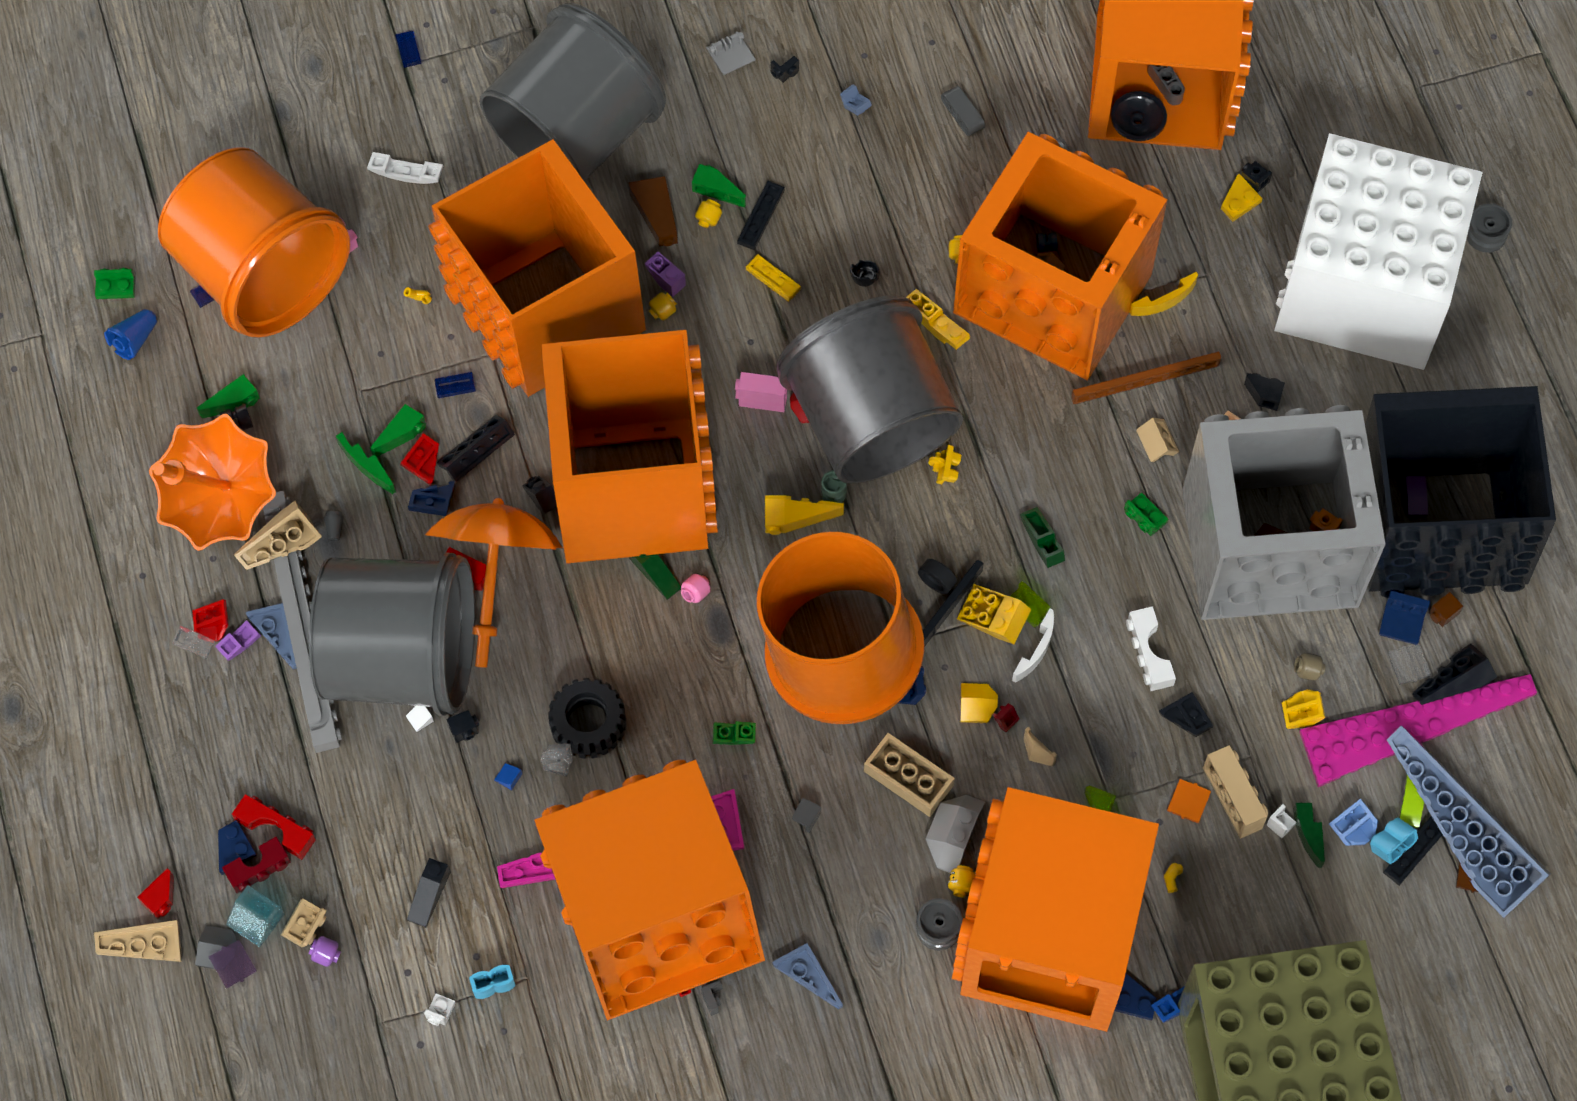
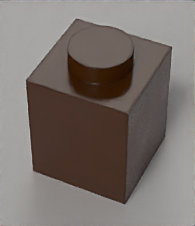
(1445, 610)

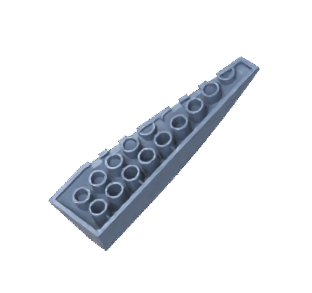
(1486, 849)

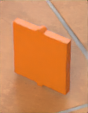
(1189, 801)

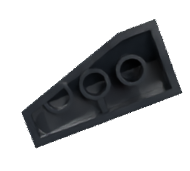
(1464, 673)

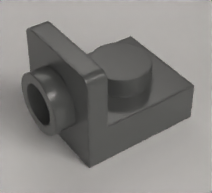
(712, 1000)

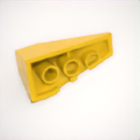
(788, 515)

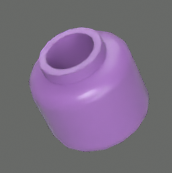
(324, 951)

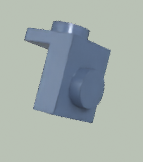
(854, 101)

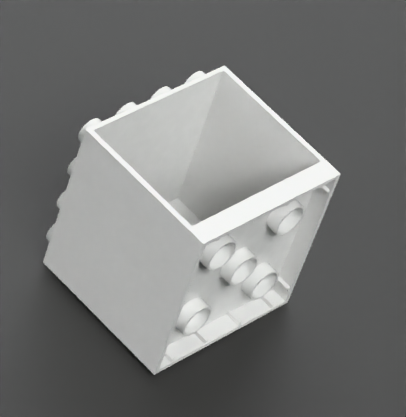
(1378, 251)

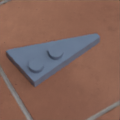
(273, 626)
(805, 969)

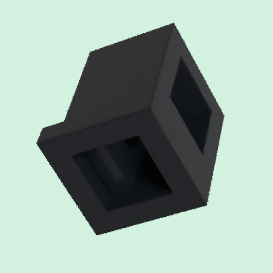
(1256, 175)

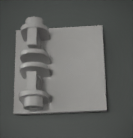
(730, 53)

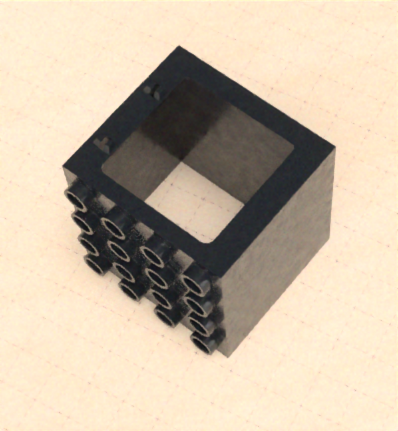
(1458, 435)

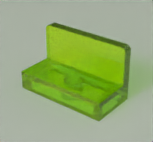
(1037, 605)

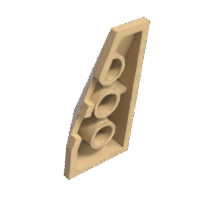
(283, 534)

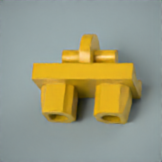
(942, 463)

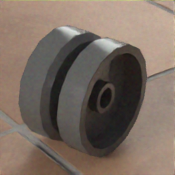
(1489, 228)
(943, 935)

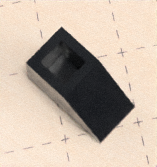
(1264, 390)
(541, 493)

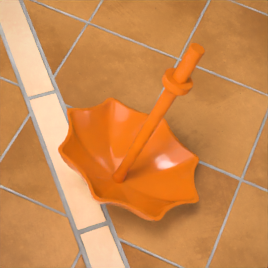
(212, 482)
(496, 526)

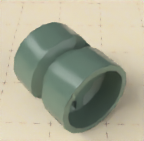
(832, 488)

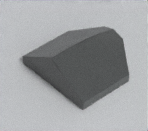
(211, 942)

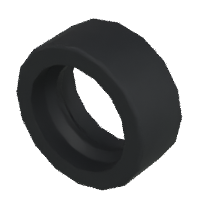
(937, 576)

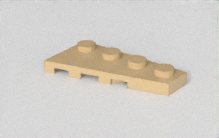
(147, 941)

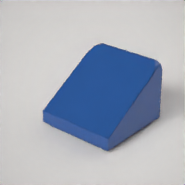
(508, 776)

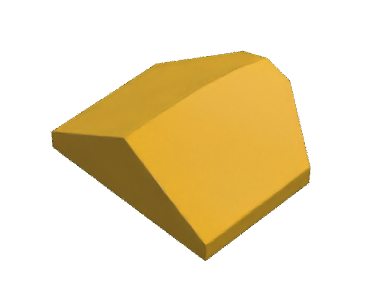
(977, 702)
(1303, 709)

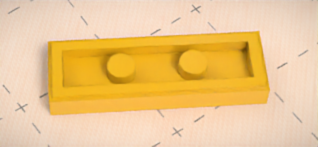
(773, 277)

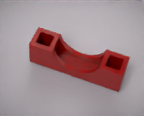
(252, 813)

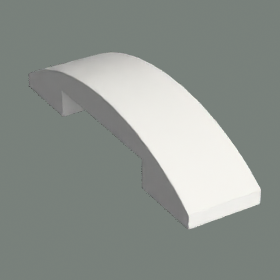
(404, 171)
(1025, 666)

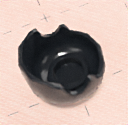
(865, 273)

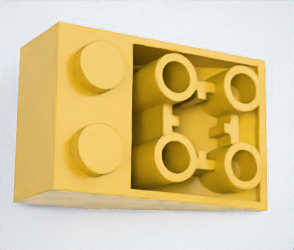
(994, 613)

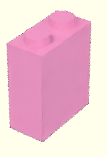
(760, 392)

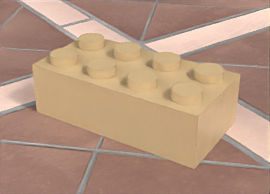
(909, 774)
(1235, 791)

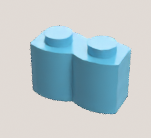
(1393, 840)
(496, 980)

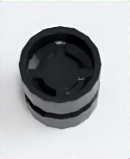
(242, 415)

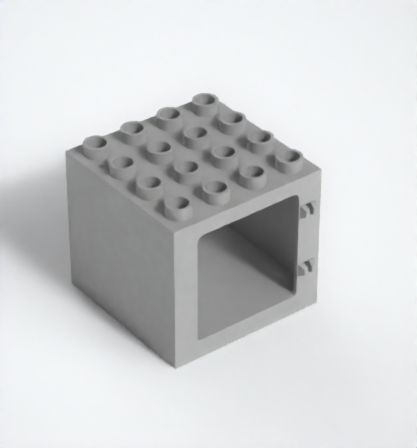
(1291, 569)

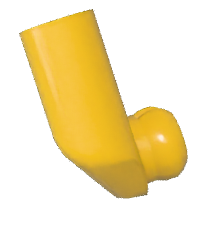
(419, 295)
(1170, 876)

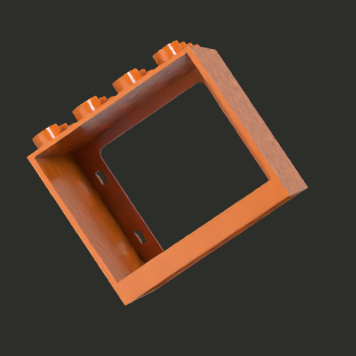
(1202, 45)
(511, 224)
(1034, 301)
(626, 393)
(651, 887)
(1054, 908)

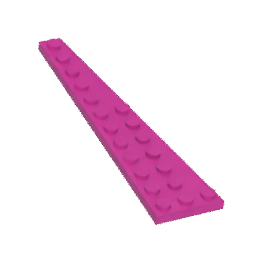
(1362, 739)

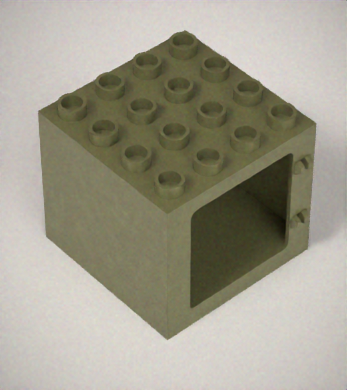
(1288, 1028)

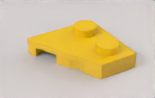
(1240, 199)

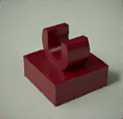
(1006, 717)

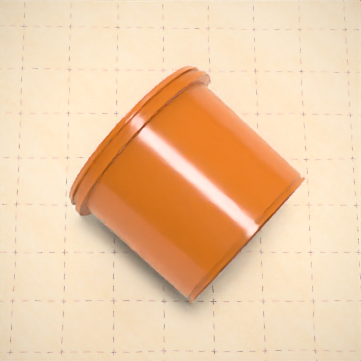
(253, 241)
(848, 686)

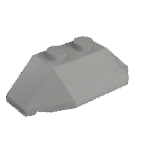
(953, 830)

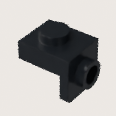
(787, 70)

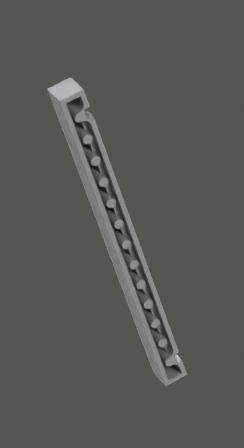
(297, 611)

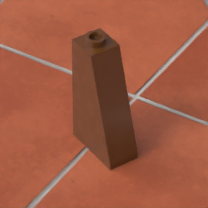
(654, 205)

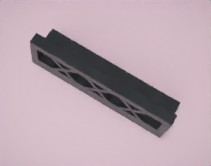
(476, 448)

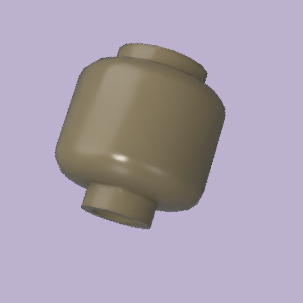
(1309, 666)

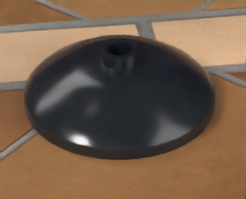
(1141, 108)

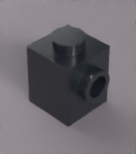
(463, 726)

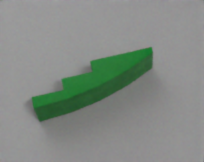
(368, 466)

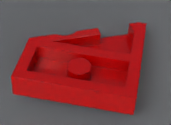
(422, 459)

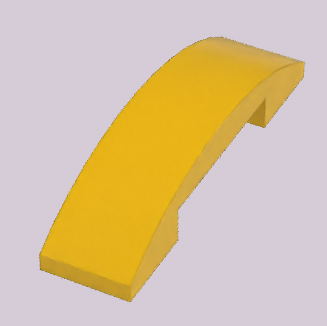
(1147, 307)

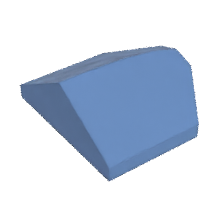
(1355, 824)

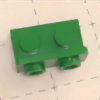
(114, 283)
(1146, 514)

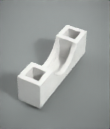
(1157, 671)

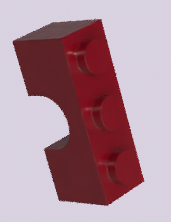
(273, 859)

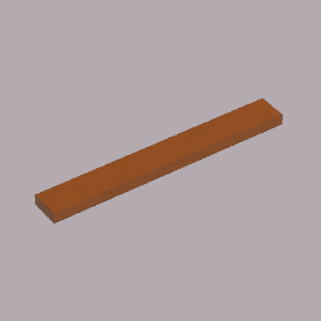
(1146, 378)

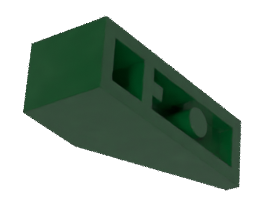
(657, 574)

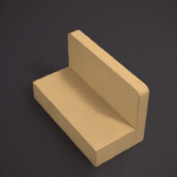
(1157, 439)

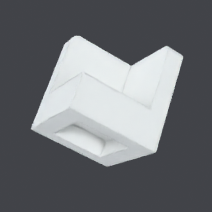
(1281, 822)

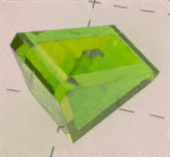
(1099, 799)

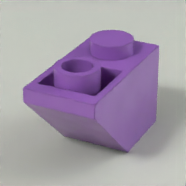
(666, 274)

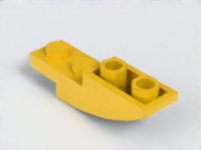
(937, 322)

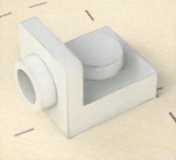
(439, 1010)

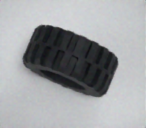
(582, 694)

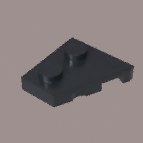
(1188, 715)

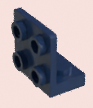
(1403, 617)

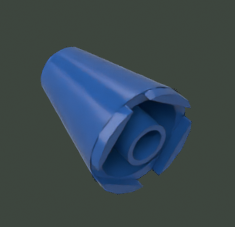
(131, 333)

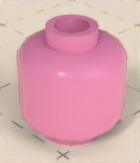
(695, 588)

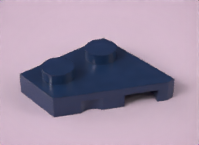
(432, 499)
(232, 845)
(1135, 1000)

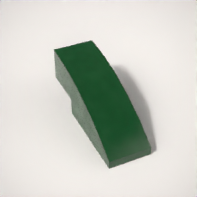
(1042, 537)
(1309, 832)

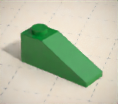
(714, 184)
(235, 394)
(399, 431)

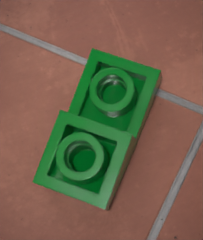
(734, 733)

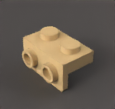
(303, 923)

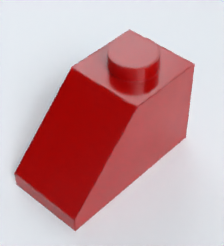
(159, 894)

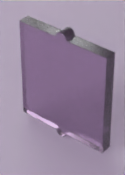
(232, 964)

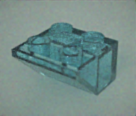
(254, 916)

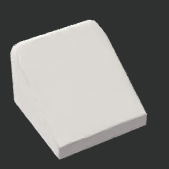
(419, 717)

